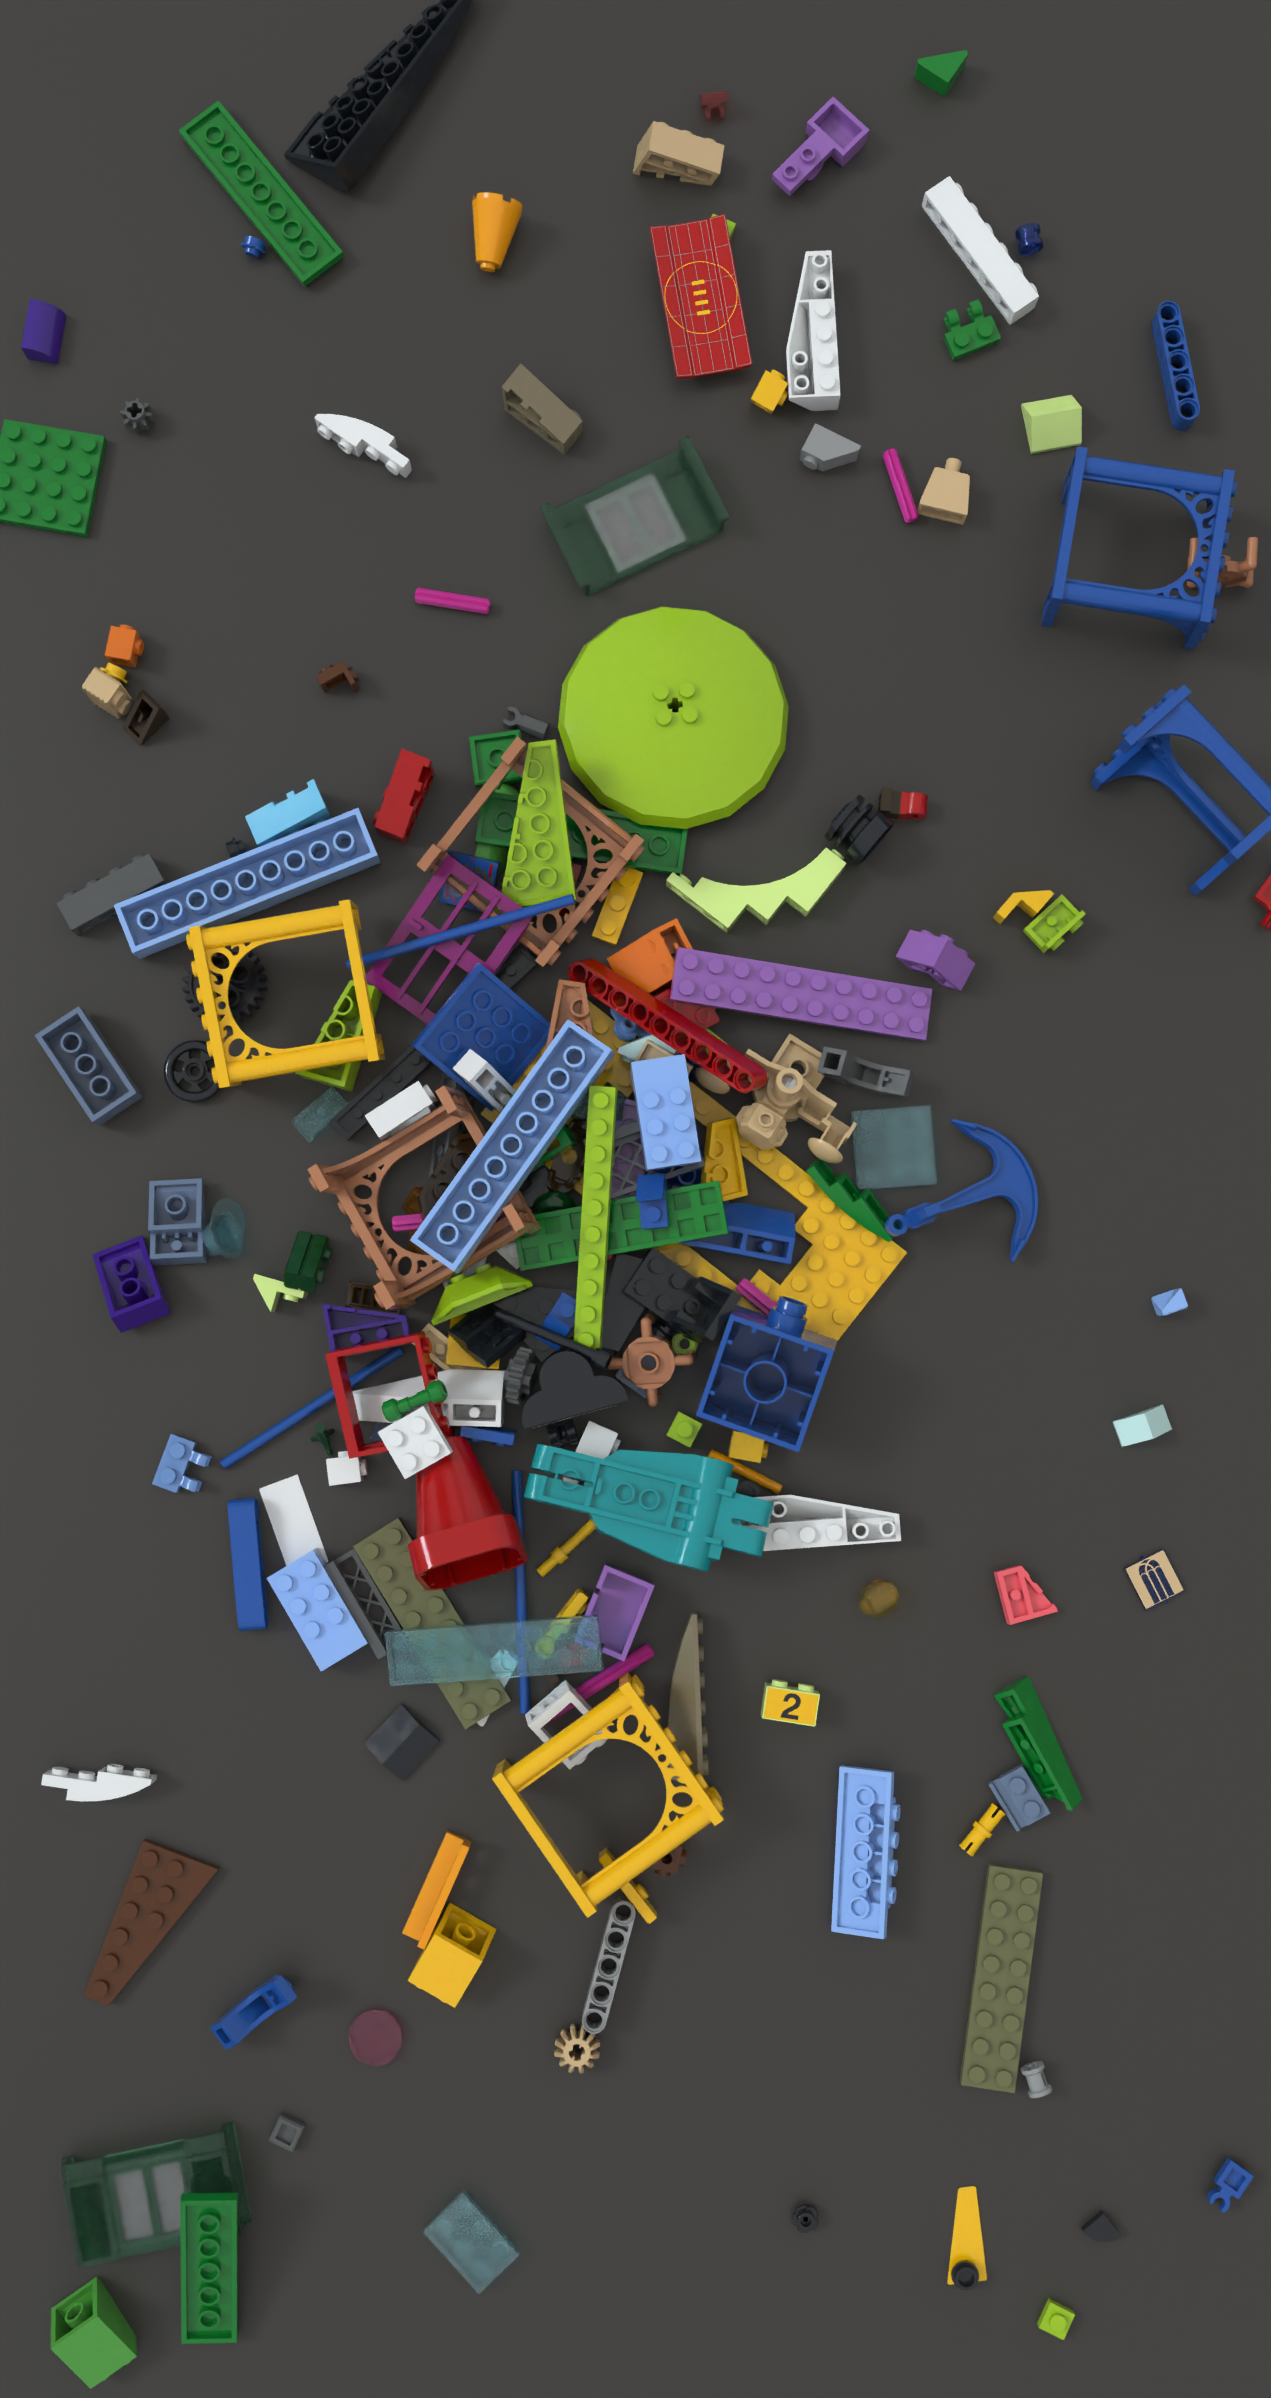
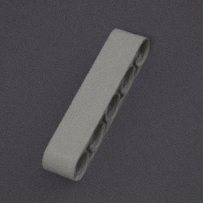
(605, 1976)

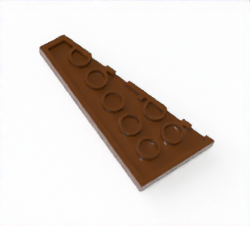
(153, 1900)

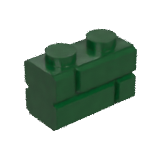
(306, 1262)

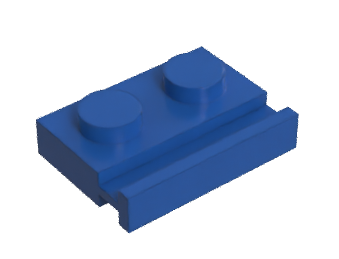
(499, 1436)

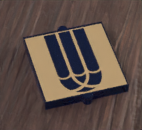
(1154, 1579)

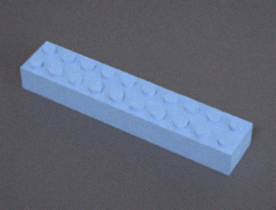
(247, 883)
(512, 1146)

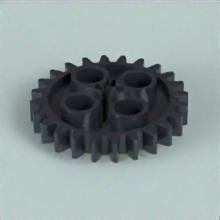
(252, 984)

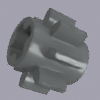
(137, 415)

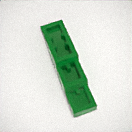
(858, 1205)

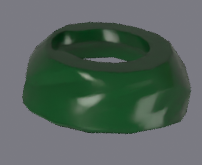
(552, 1200)

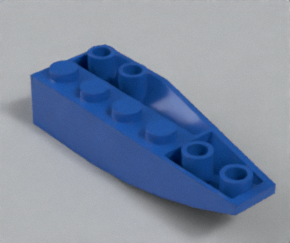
(754, 1234)

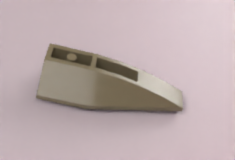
(685, 1699)

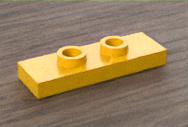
(635, 1893)

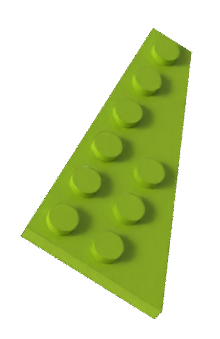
(539, 847)

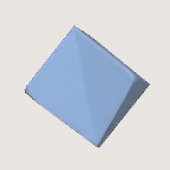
(1169, 1302)

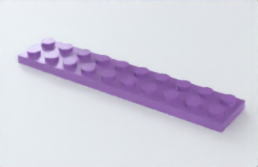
(800, 994)

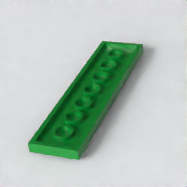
(261, 193)
(662, 845)

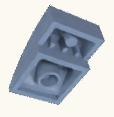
(177, 1222)

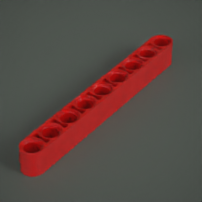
(676, 1028)

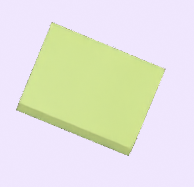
(1053, 423)

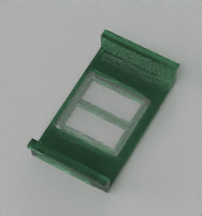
(637, 519)
(132, 2198)

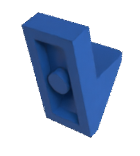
(652, 1201)
(560, 1318)

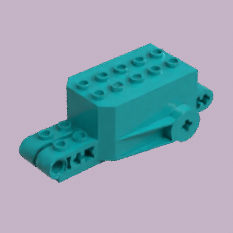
(655, 1501)

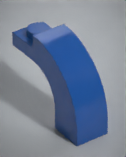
(252, 2010)

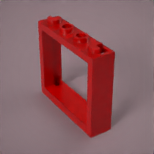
(345, 1398)

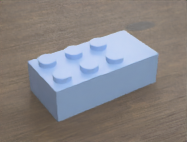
(665, 1112)
(317, 1609)

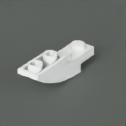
(359, 436)
(109, 1784)

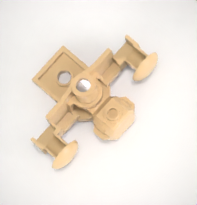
(785, 1099)

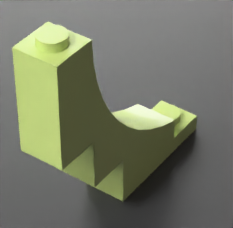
(726, 903)

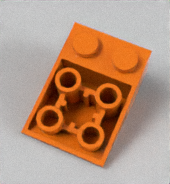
(651, 958)

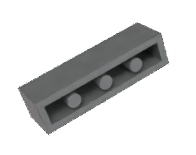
(97, 900)

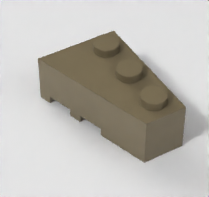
(541, 410)

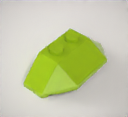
(478, 1290)

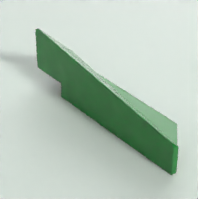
(1037, 1743)

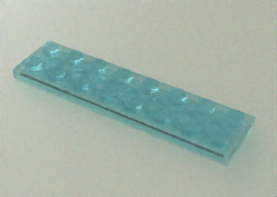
(494, 1650)

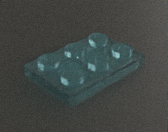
(471, 2241)

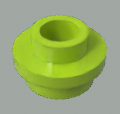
(676, 1345)

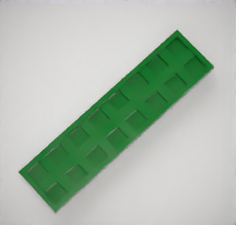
(692, 1212)

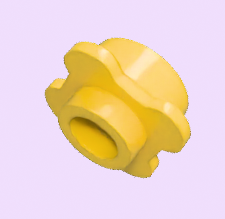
(115, 672)

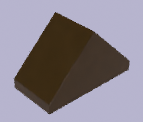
(144, 718)

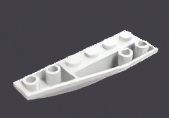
(813, 338)
(473, 1397)
(820, 1523)

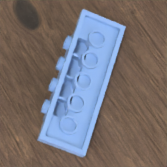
(864, 1852)

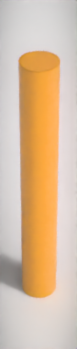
(748, 1473)

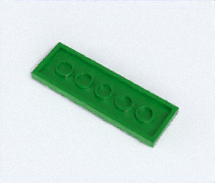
(209, 2267)

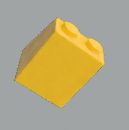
(452, 1955)

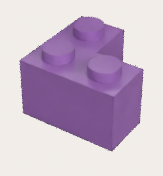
(936, 957)

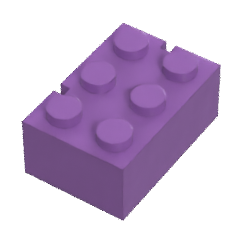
(619, 1608)

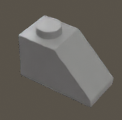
(828, 450)

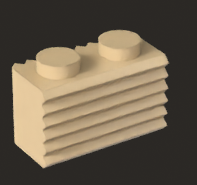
(107, 693)

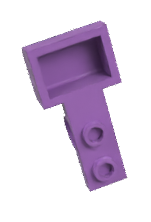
(831, 133)

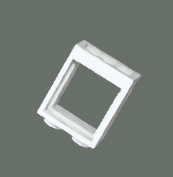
(402, 1110)
(550, 1707)

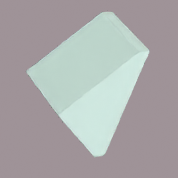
(1142, 1426)

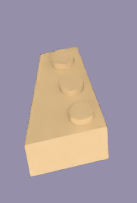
(678, 154)

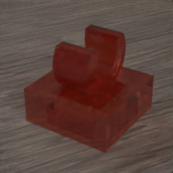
(714, 100)

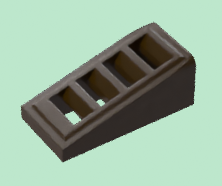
(351, 1296)

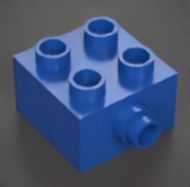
(768, 1374)

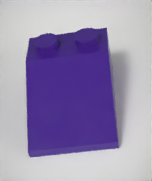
(131, 1284)

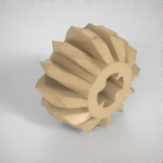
(587, 2053)

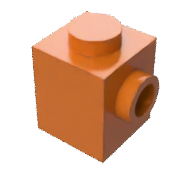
(124, 646)

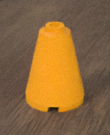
(493, 228)

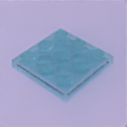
(893, 1147)

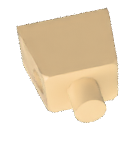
(946, 494)

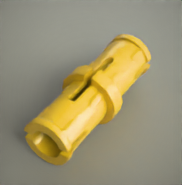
(982, 1829)

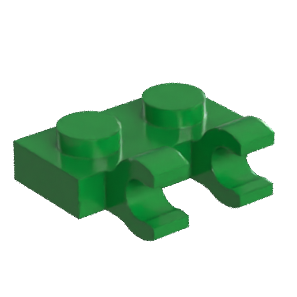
(971, 337)

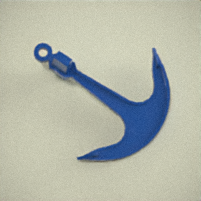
(1009, 1179)

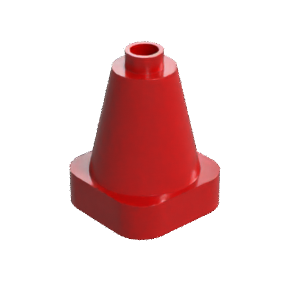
(461, 1523)

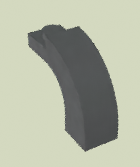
(864, 1075)

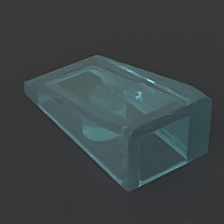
(318, 1114)

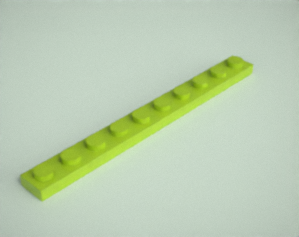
(595, 1215)

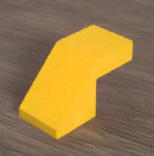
(1029, 902)

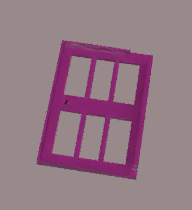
(450, 949)

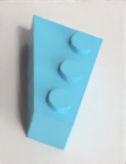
(288, 816)

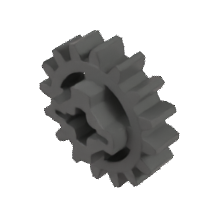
(520, 1375)

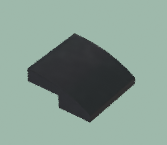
(485, 1335)

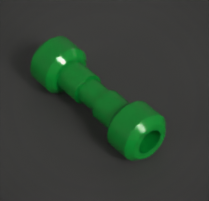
(394, 1409)

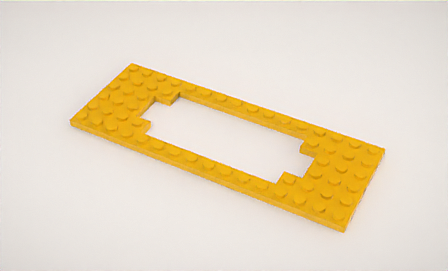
(845, 1258)

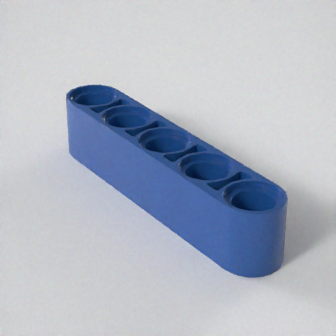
(1179, 355)
(247, 1564)

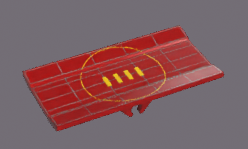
(701, 297)

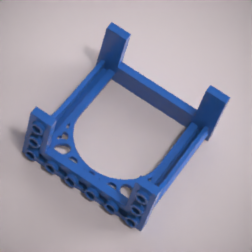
(1188, 613)
(1148, 754)

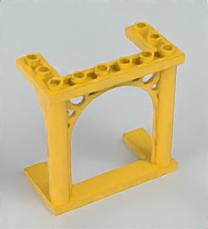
(208, 942)
(624, 1701)

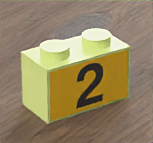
(790, 1703)

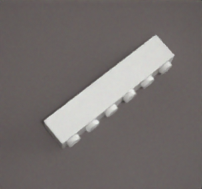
(980, 250)

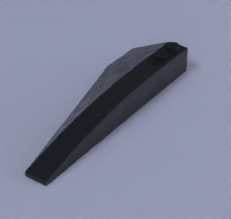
(360, 122)

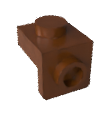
(334, 675)

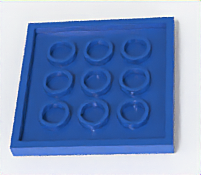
(491, 1023)

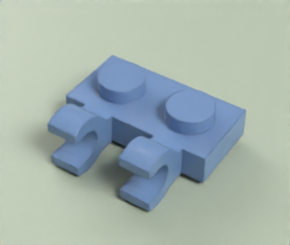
(175, 1463)

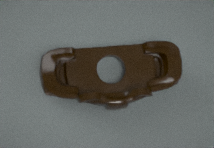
(562, 1175)

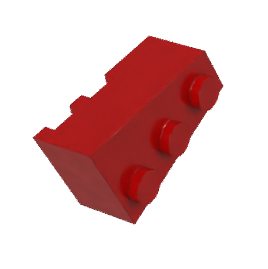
(404, 796)

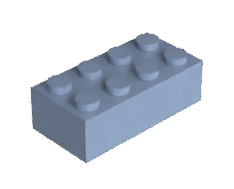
(88, 1066)

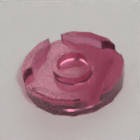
(375, 2036)

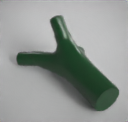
(323, 1437)

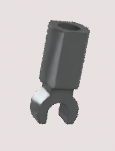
(527, 724)

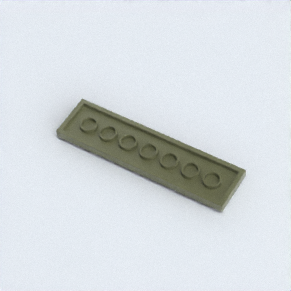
(391, 1568)
(1001, 1978)

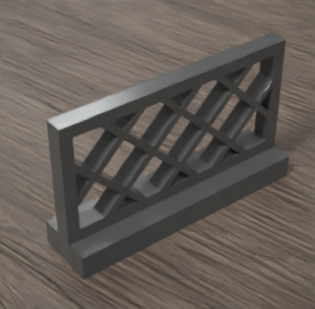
(629, 1134)

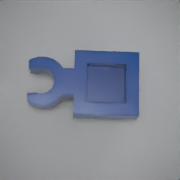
(1232, 2181)

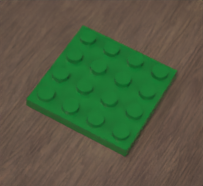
(49, 477)

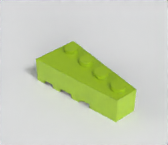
(342, 1024)

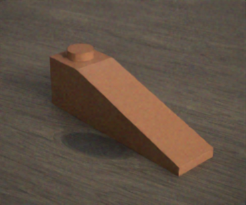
(571, 1005)

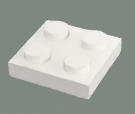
(415, 1441)

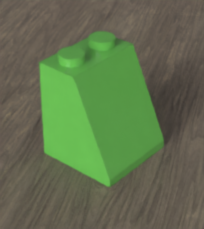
(92, 2334)

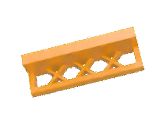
(436, 1888)

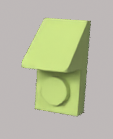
(271, 1290)

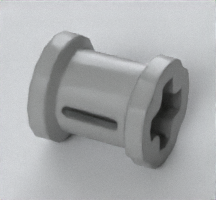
(1036, 2079)

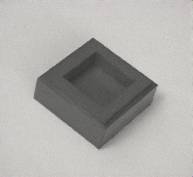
(287, 2132)

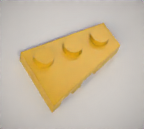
(724, 1159)

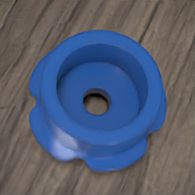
(253, 246)

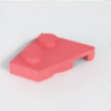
(1021, 1596)

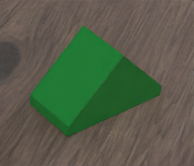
(941, 70)

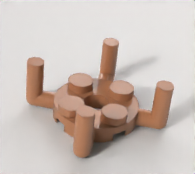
(1234, 572)
(662, 1352)

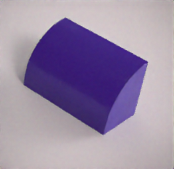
(43, 332)

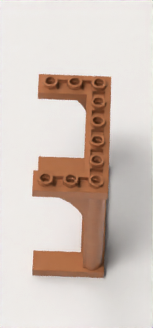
(584, 814)
(342, 1179)

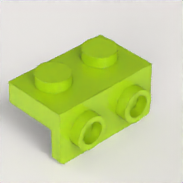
(1053, 923)

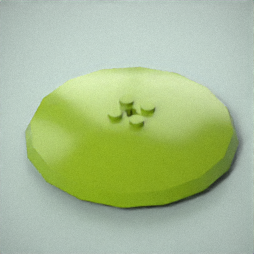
(666, 763)

